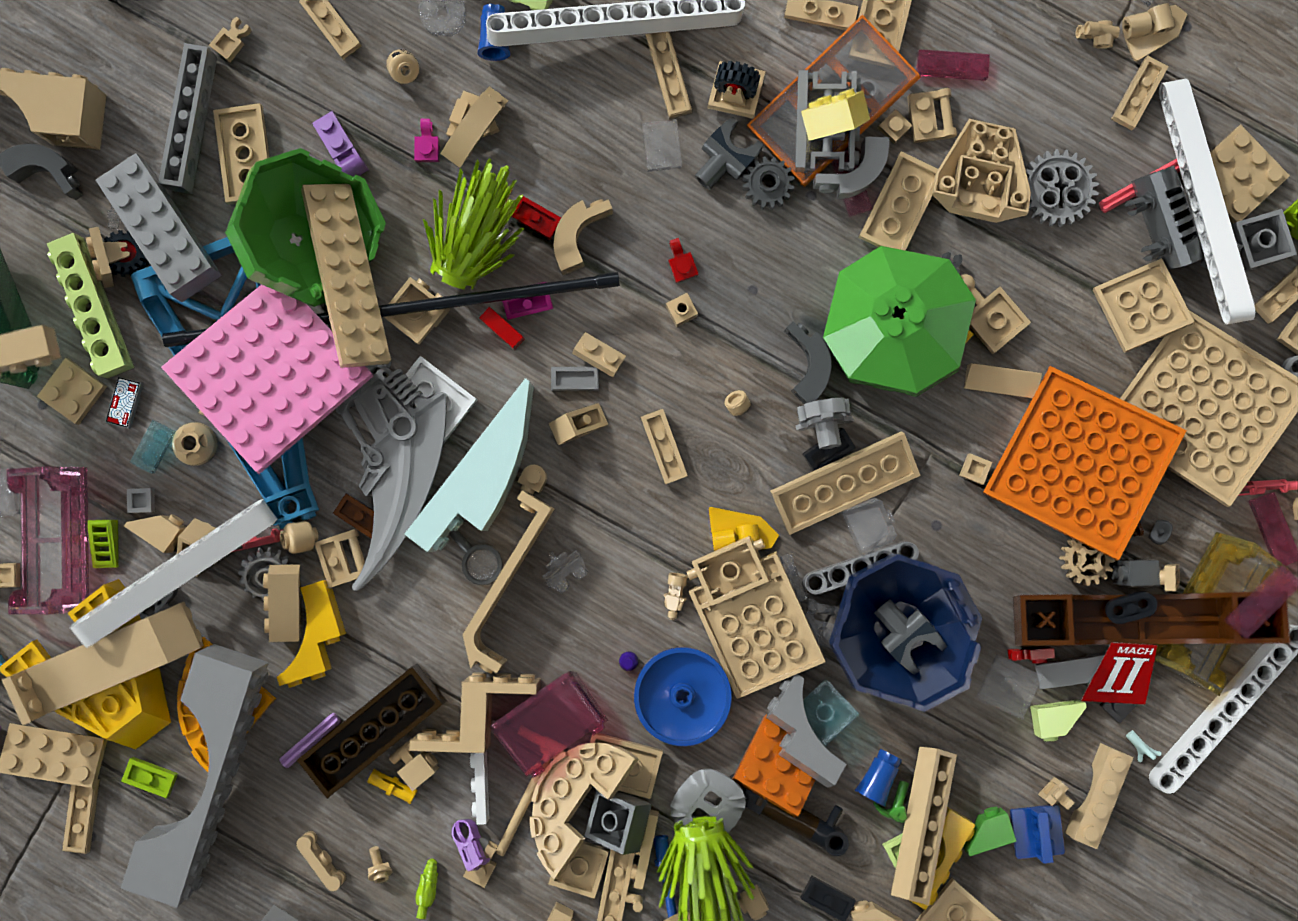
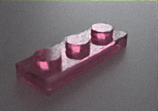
(953, 64)
(1263, 601)

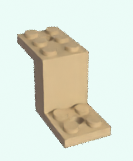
(475, 713)

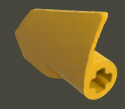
(733, 526)

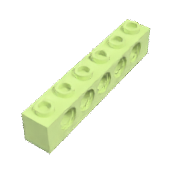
(117, 358)

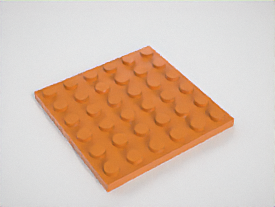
(1084, 462)

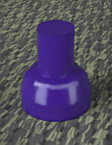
(628, 661)

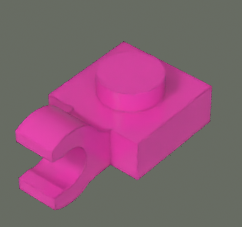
(426, 146)

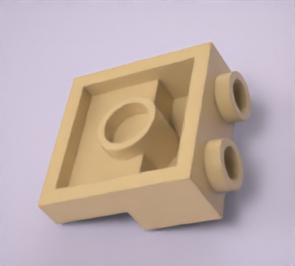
(421, 323)

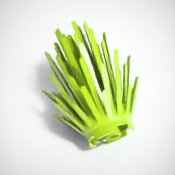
(473, 240)
(701, 865)

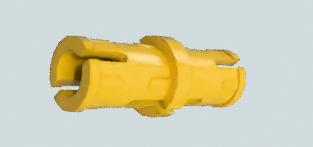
(391, 786)

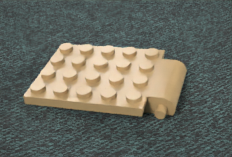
(753, 616)

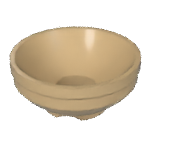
(205, 444)

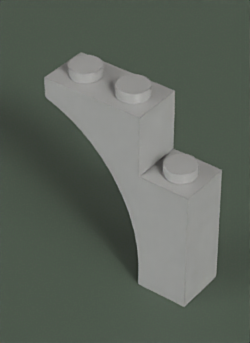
(802, 745)

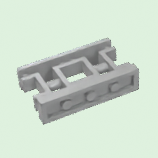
(854, 135)

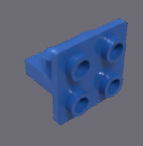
(1037, 832)

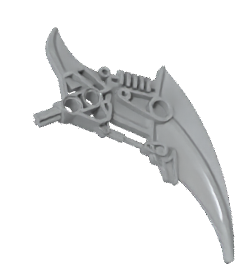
(401, 459)

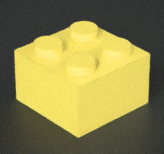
(835, 114)

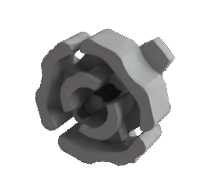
(825, 417)

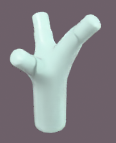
(1141, 747)

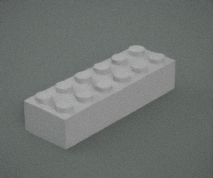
(158, 228)

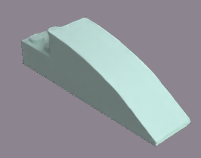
(481, 478)

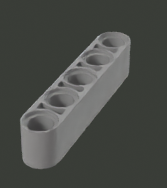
(848, 569)

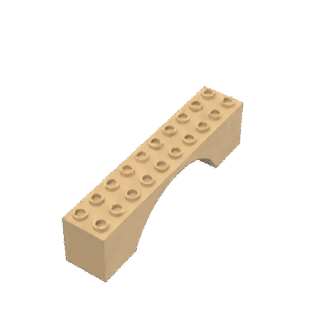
(58, 107)

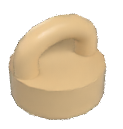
(737, 403)

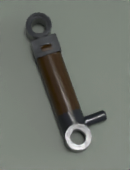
(805, 824)

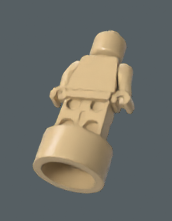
(674, 599)

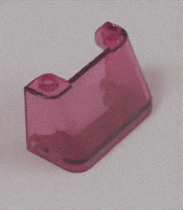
(549, 723)

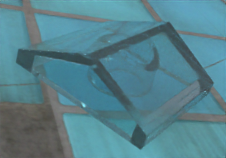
(828, 712)

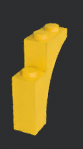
(322, 625)

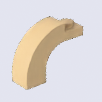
(473, 126)
(570, 228)

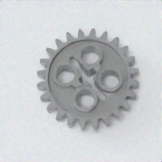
(1080, 188)

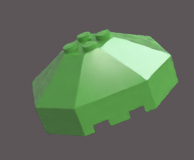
(274, 209)
(894, 352)

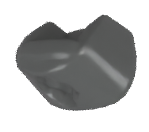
(1161, 532)

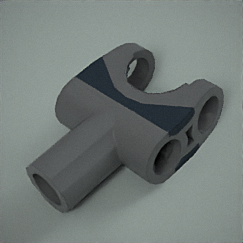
(725, 156)
(906, 633)

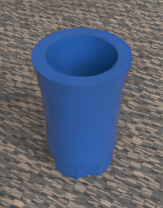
(485, 49)
(879, 777)

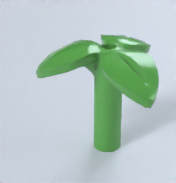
(897, 811)

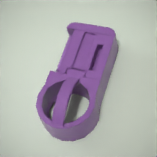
(469, 848)

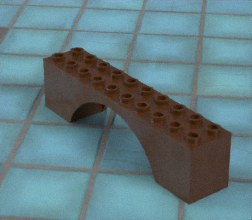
(1178, 620)

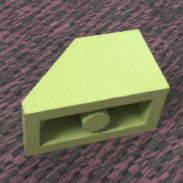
(1056, 718)

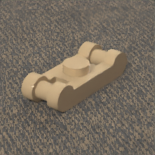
(320, 861)

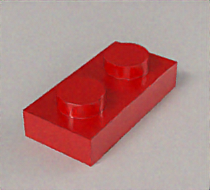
(536, 217)

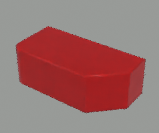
(502, 328)

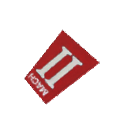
(1123, 674)

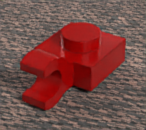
(682, 264)

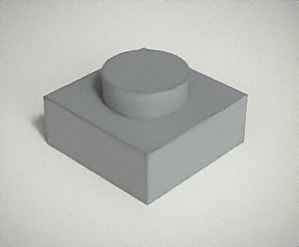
(140, 500)

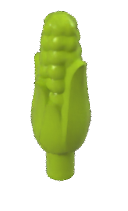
(427, 888)

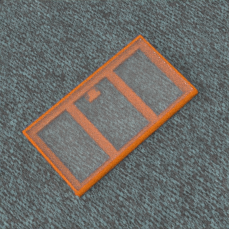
(883, 77)

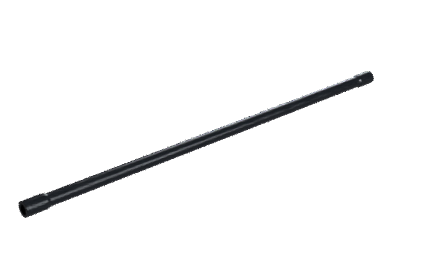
(599, 281)

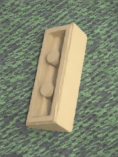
(1002, 380)

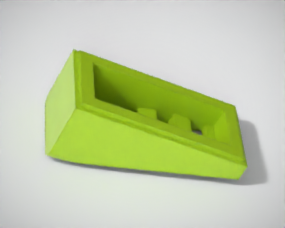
(95, 544)

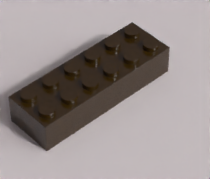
(371, 730)

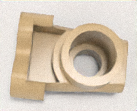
(1101, 32)

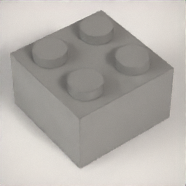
(1264, 240)

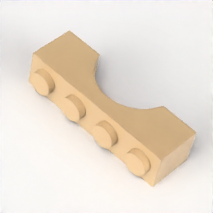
(1091, 818)

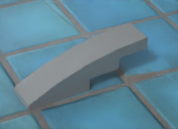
(1069, 671)

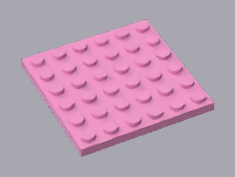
(265, 374)

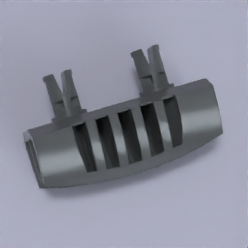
(1167, 218)

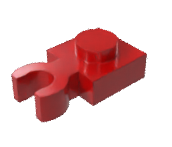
(1036, 654)

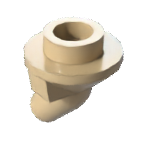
(380, 871)

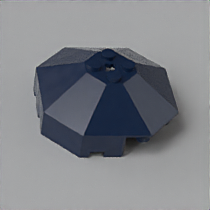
(911, 587)

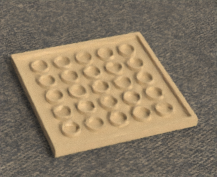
(1223, 397)

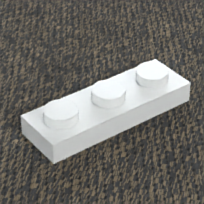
(479, 786)

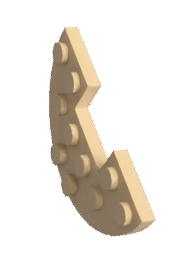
(563, 790)

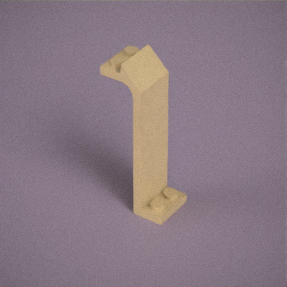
(475, 648)
(104, 664)

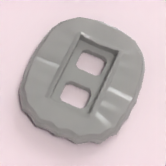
(693, 793)

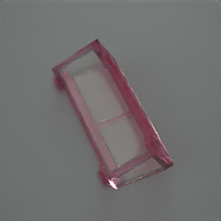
(51, 539)

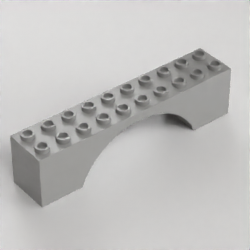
(222, 696)

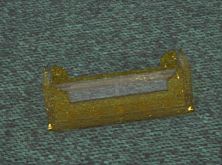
(1225, 567)

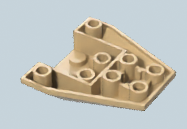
(984, 174)

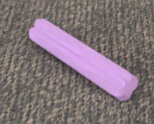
(310, 740)

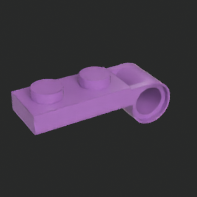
(339, 145)

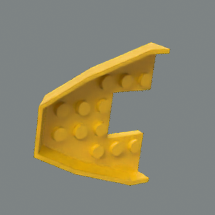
(123, 713)

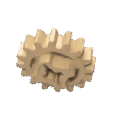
(1095, 564)

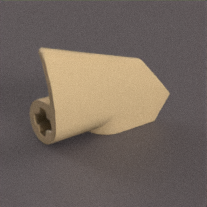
(1152, 29)

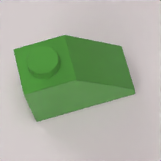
(991, 831)

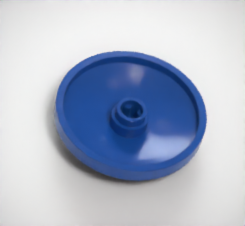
(682, 696)

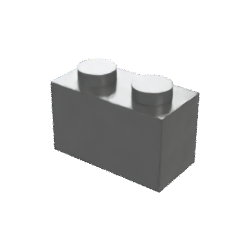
(1135, 572)

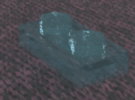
(153, 447)

